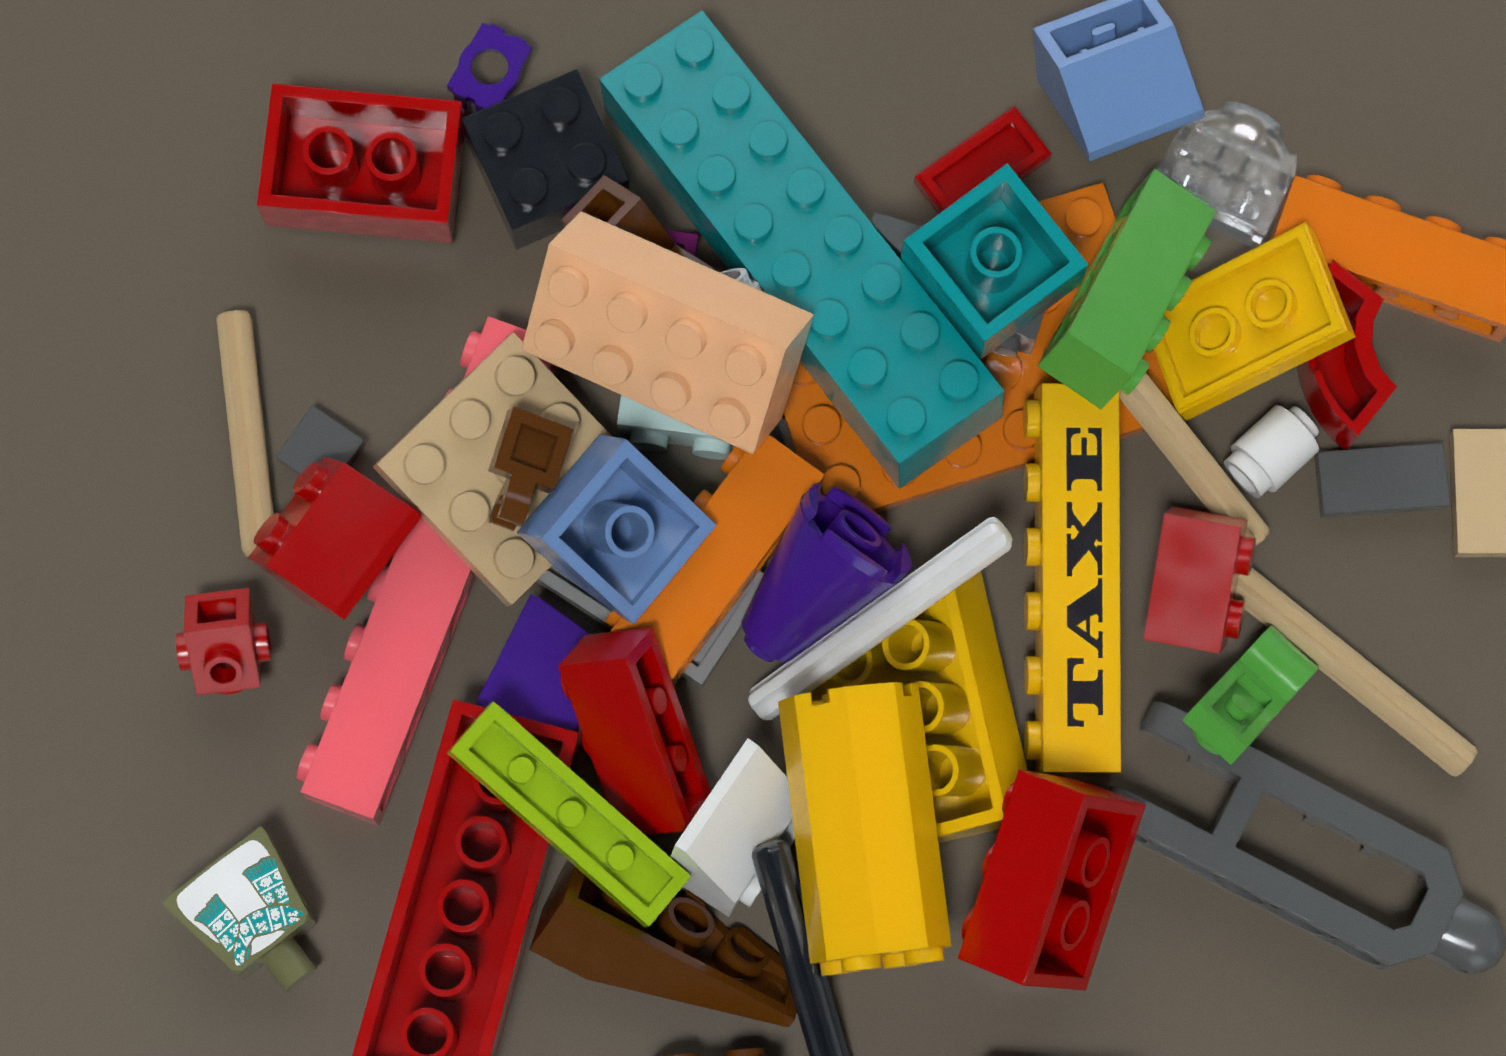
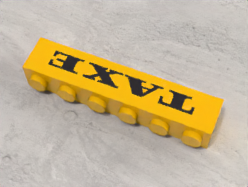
(1075, 583)

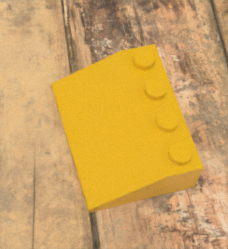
(964, 705)

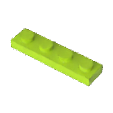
(569, 814)

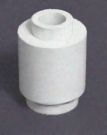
(1272, 450)

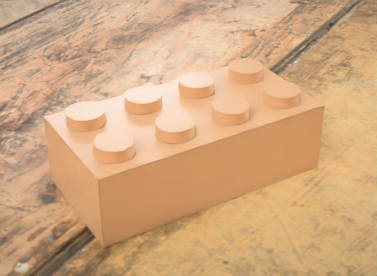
(666, 331)

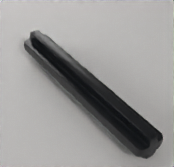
(808, 988)

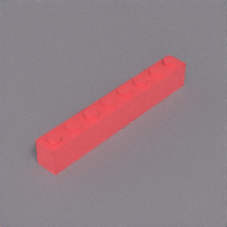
(393, 657)

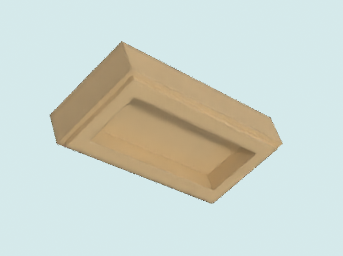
(1478, 492)

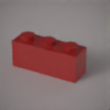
(635, 729)

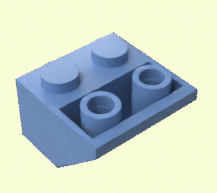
(1116, 74)

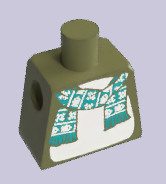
(249, 911)

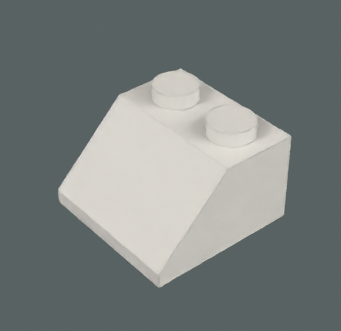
(739, 814)

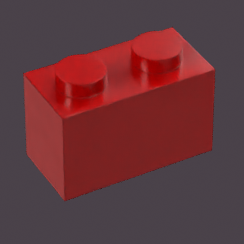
(1198, 580)

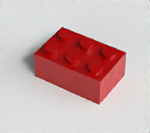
(361, 163)
(1050, 881)

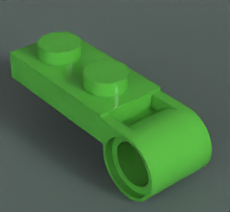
(1249, 695)

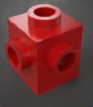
(223, 642)

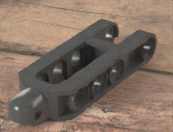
(1445, 925)

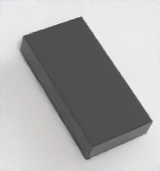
(1382, 480)

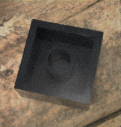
(541, 155)

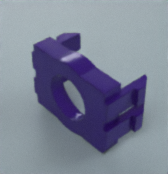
(489, 39)

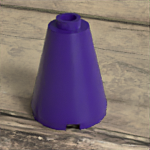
(821, 574)

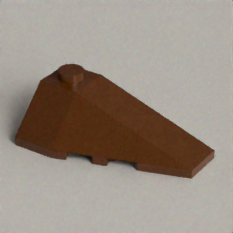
(678, 957)

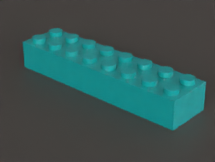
(785, 218)

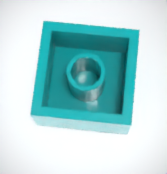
(993, 261)

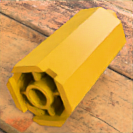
(865, 828)

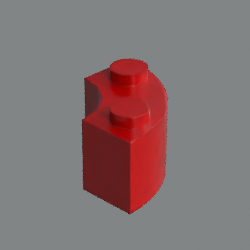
(1346, 382)

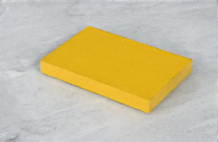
(1251, 322)

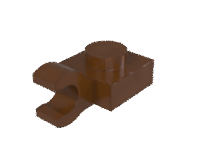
(530, 458)

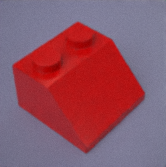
(332, 536)

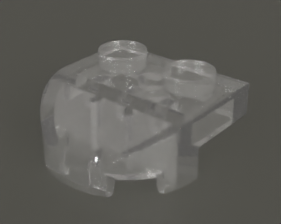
(1235, 167)

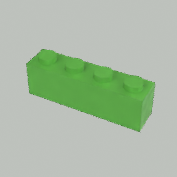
(1128, 291)

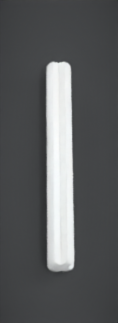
(882, 616)

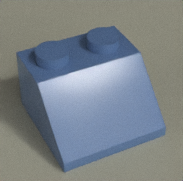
(617, 527)

